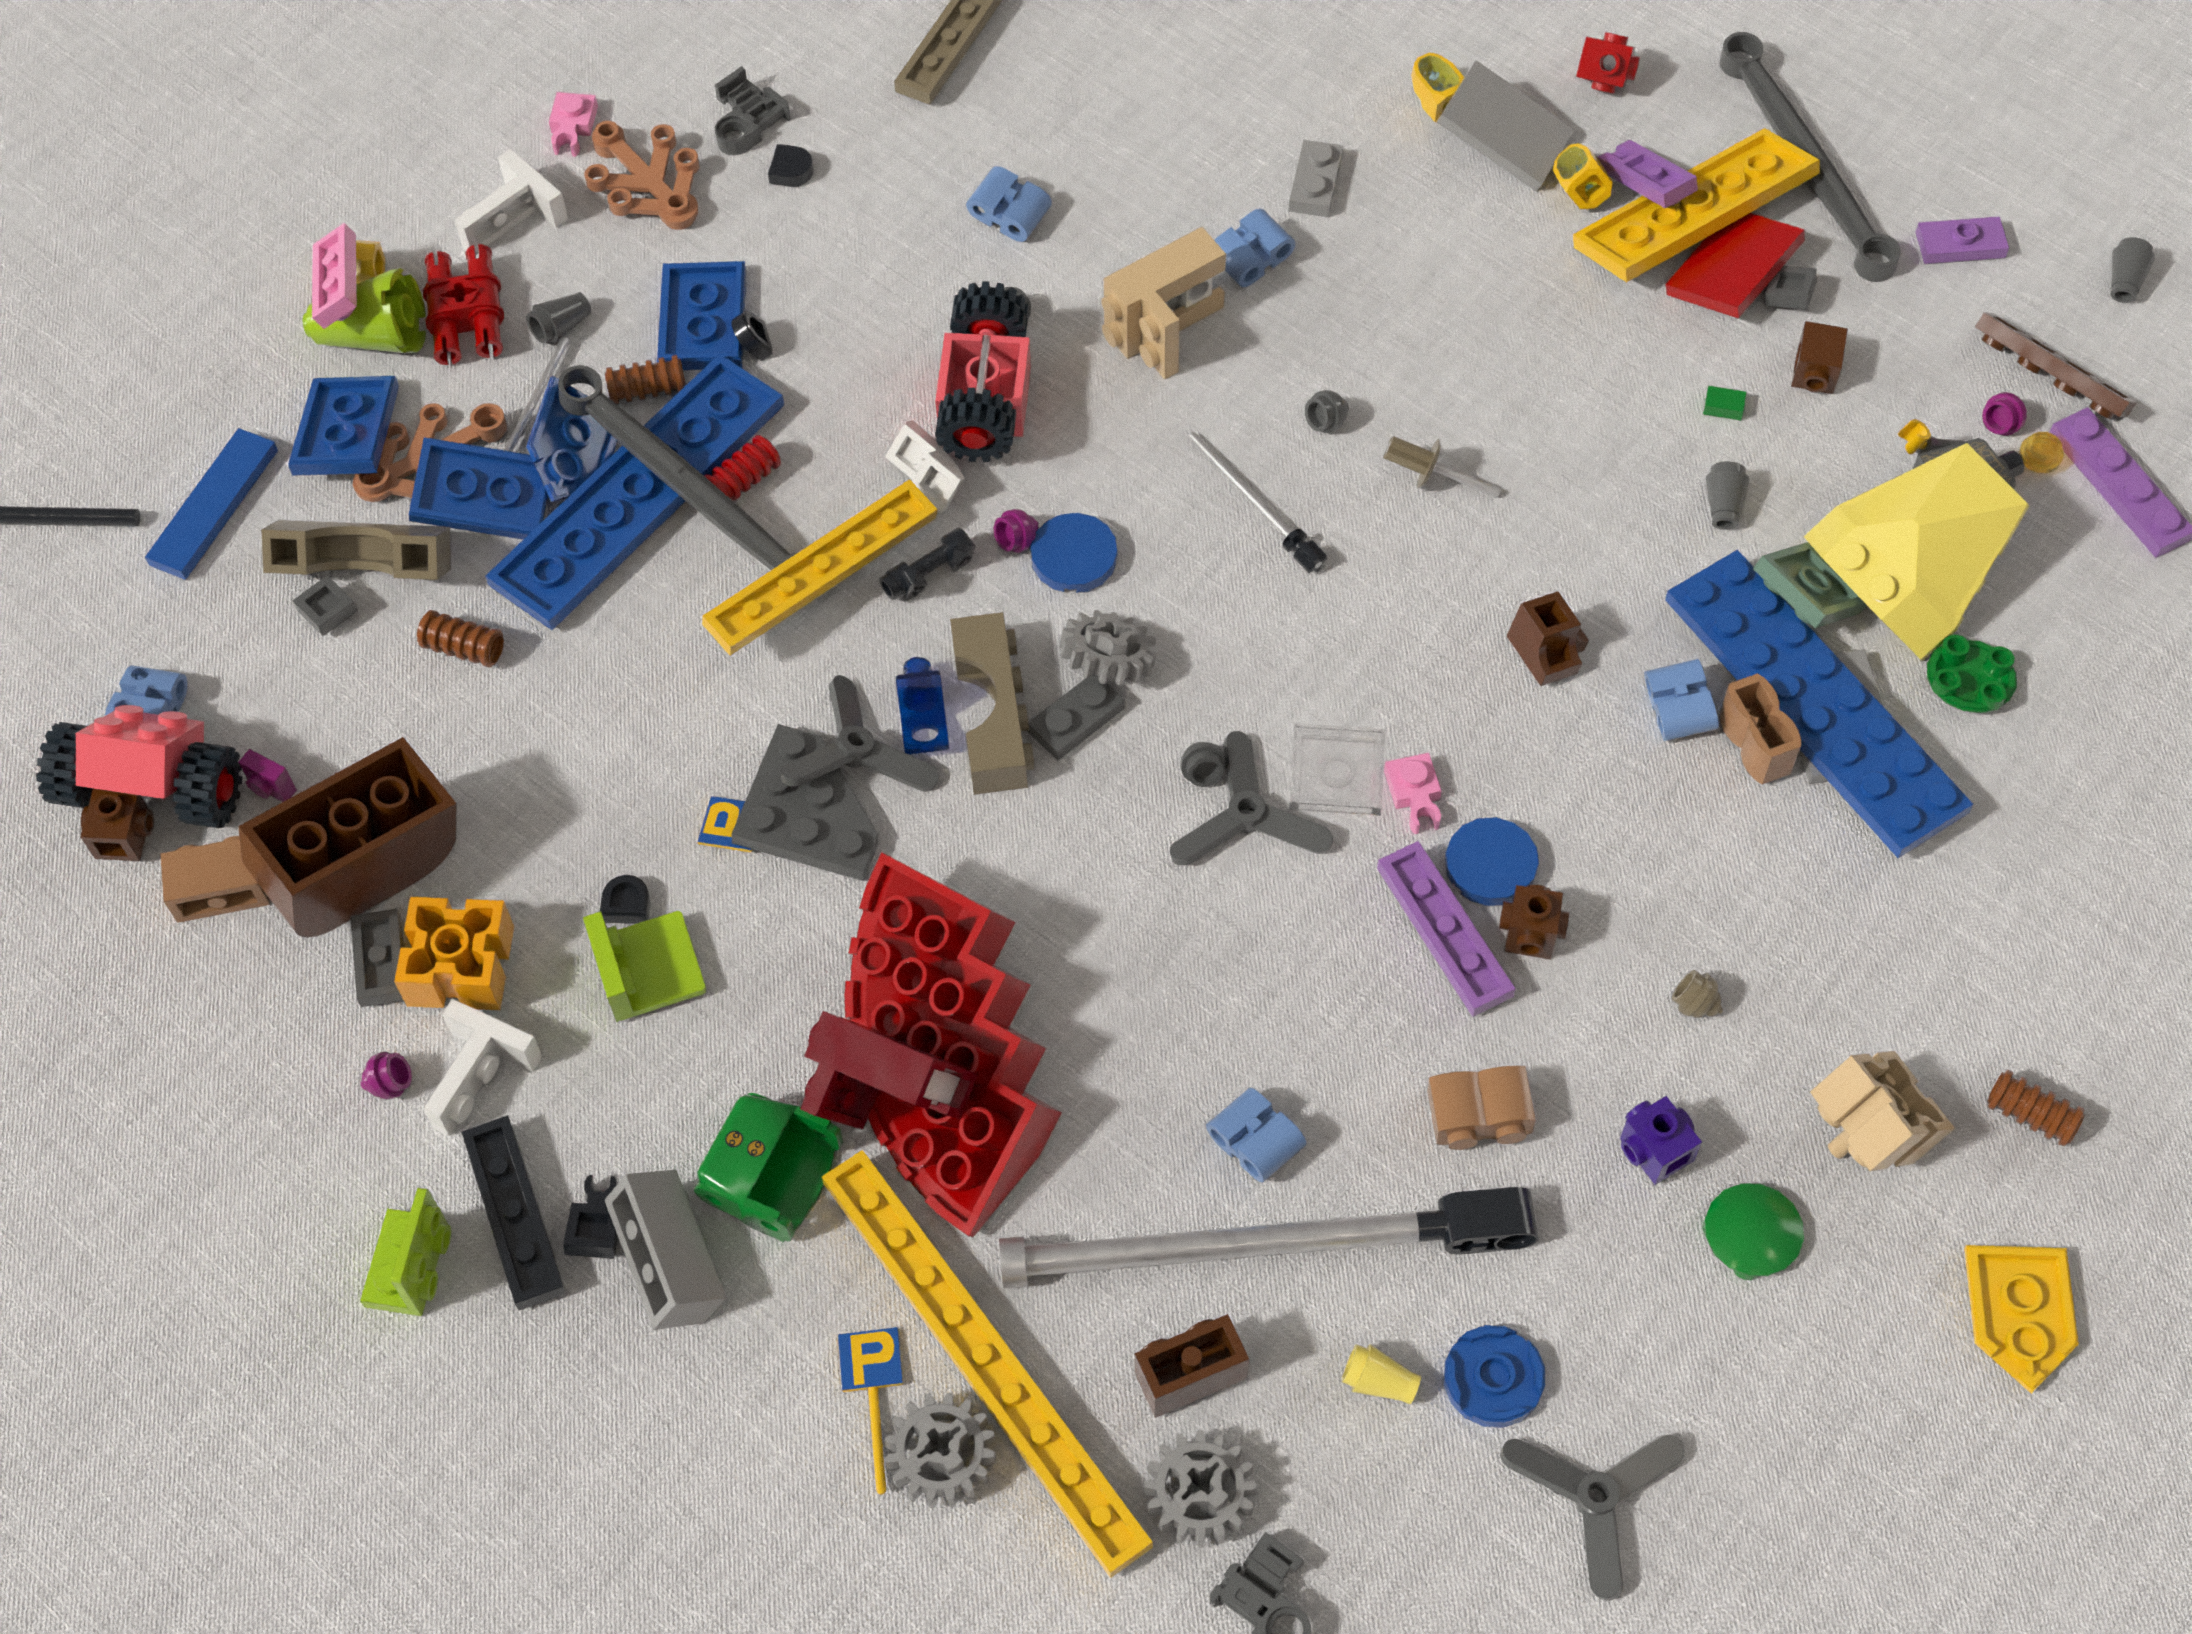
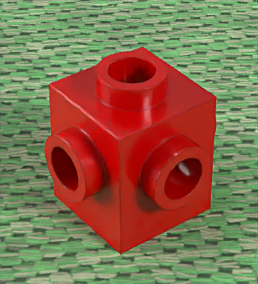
(1592, 62)

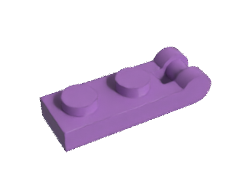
(1648, 174)

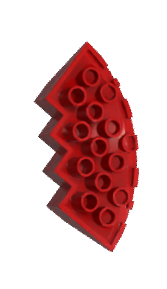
(932, 982)

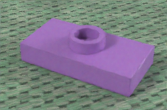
(1962, 240)

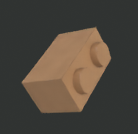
(208, 881)

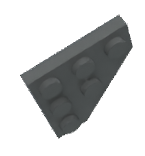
(805, 823)

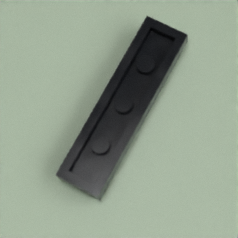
(513, 1213)

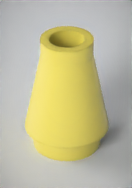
(1379, 1375)

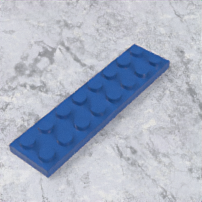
(626, 500)
(1838, 719)

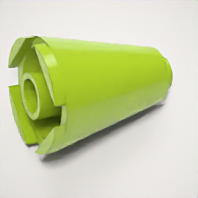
(383, 318)

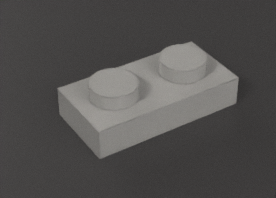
(1315, 178)

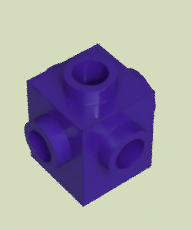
(1659, 1139)

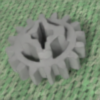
(1108, 647)
(954, 1435)
(1215, 1504)

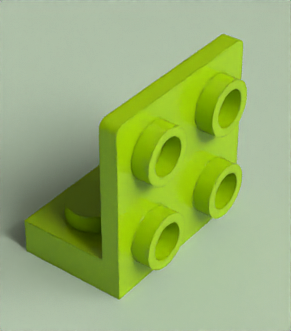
(645, 963)
(406, 1257)

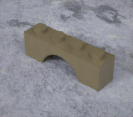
(327, 546)
(996, 746)

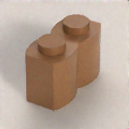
(1760, 729)
(1481, 1106)

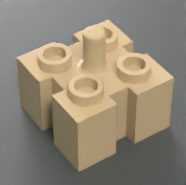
(1880, 1112)

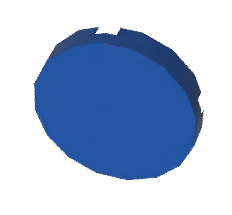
(1074, 552)
(1490, 860)
(1494, 1376)

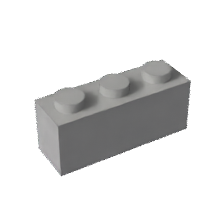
(665, 1249)

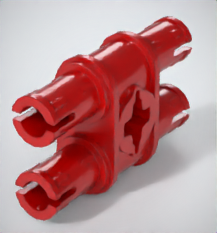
(463, 304)

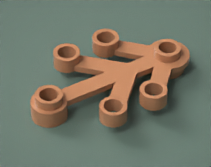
(675, 207)
(391, 475)

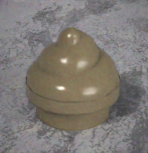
(1698, 995)

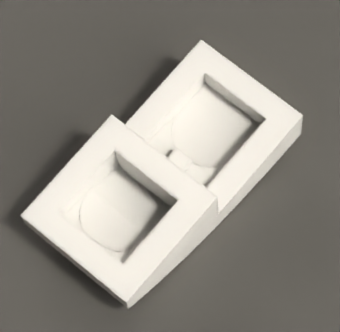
(926, 464)

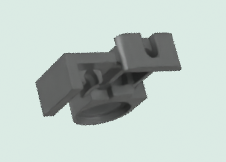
(750, 111)
(1259, 1585)

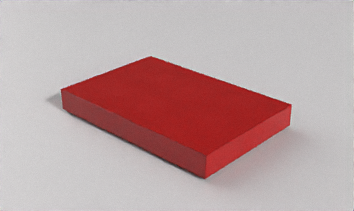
(1735, 264)

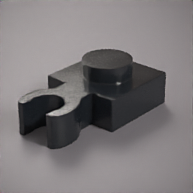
(590, 1225)

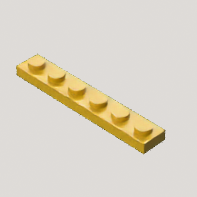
(819, 567)

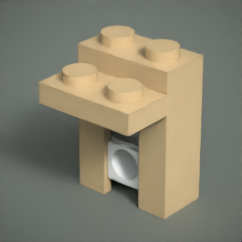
(1160, 297)

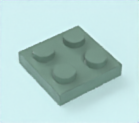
(1809, 585)

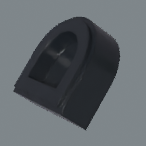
(790, 166)
(752, 334)
(625, 900)

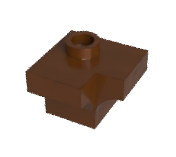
(1548, 638)

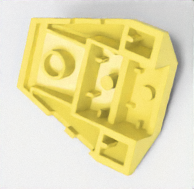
(1922, 543)

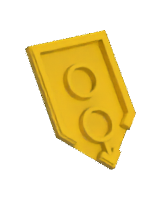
(2022, 1308)

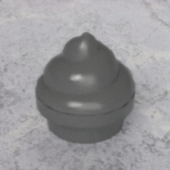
(1326, 411)
(1203, 764)

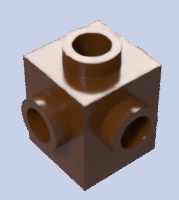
(116, 825)
(1533, 921)

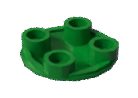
(1972, 674)
(1754, 1230)

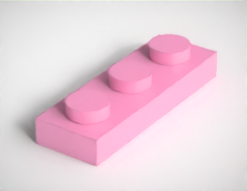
(334, 276)

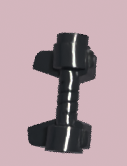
(909, 580)

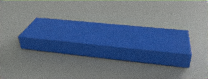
(211, 504)

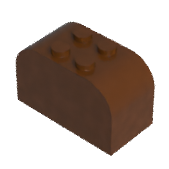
(351, 839)

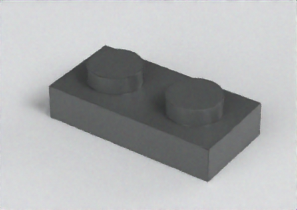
(1075, 716)
(376, 955)

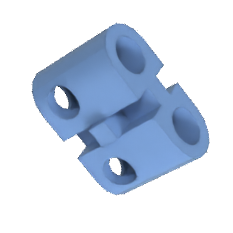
(1009, 203)
(1254, 247)
(151, 689)
(1681, 700)
(1256, 1134)

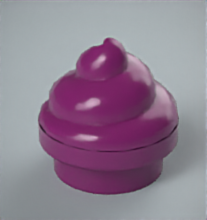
(2004, 414)
(1015, 530)
(386, 1075)

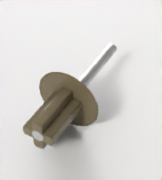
(1425, 462)

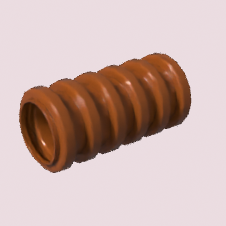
(645, 379)
(460, 638)
(2036, 1108)

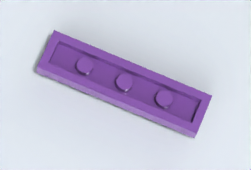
(2122, 482)
(1445, 928)

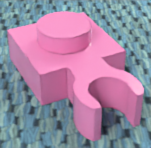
(571, 117)
(1414, 786)

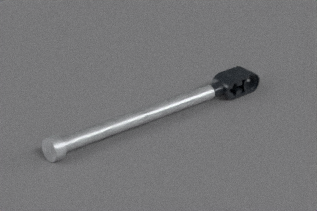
(1465, 1222)

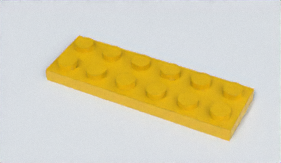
(1728, 189)

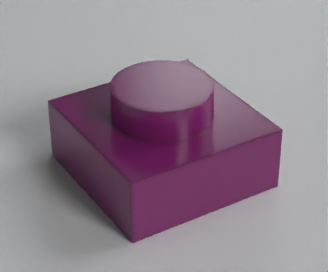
(266, 777)

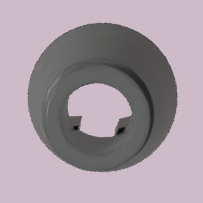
(2130, 267)
(556, 317)
(1726, 493)

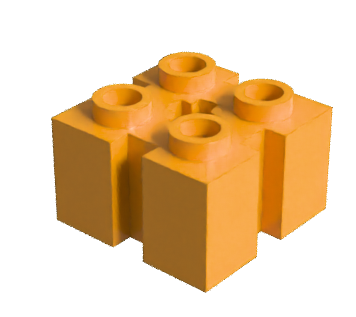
(454, 953)

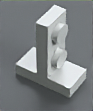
(511, 203)
(476, 1062)

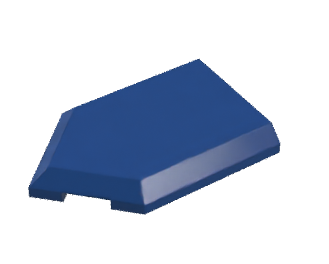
(566, 445)

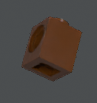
(1819, 357)

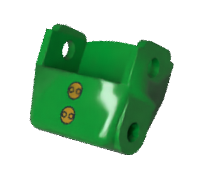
(768, 1164)

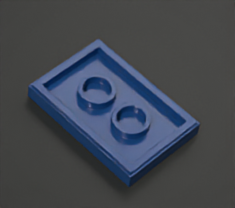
(698, 312)
(344, 425)
(477, 489)

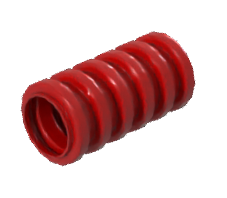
(745, 467)

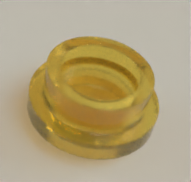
(2042, 452)

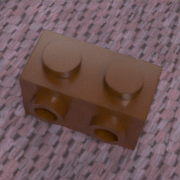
(1191, 1365)

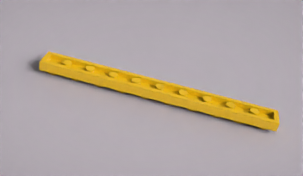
(988, 1365)

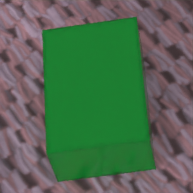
(1724, 403)

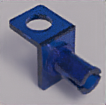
(921, 706)

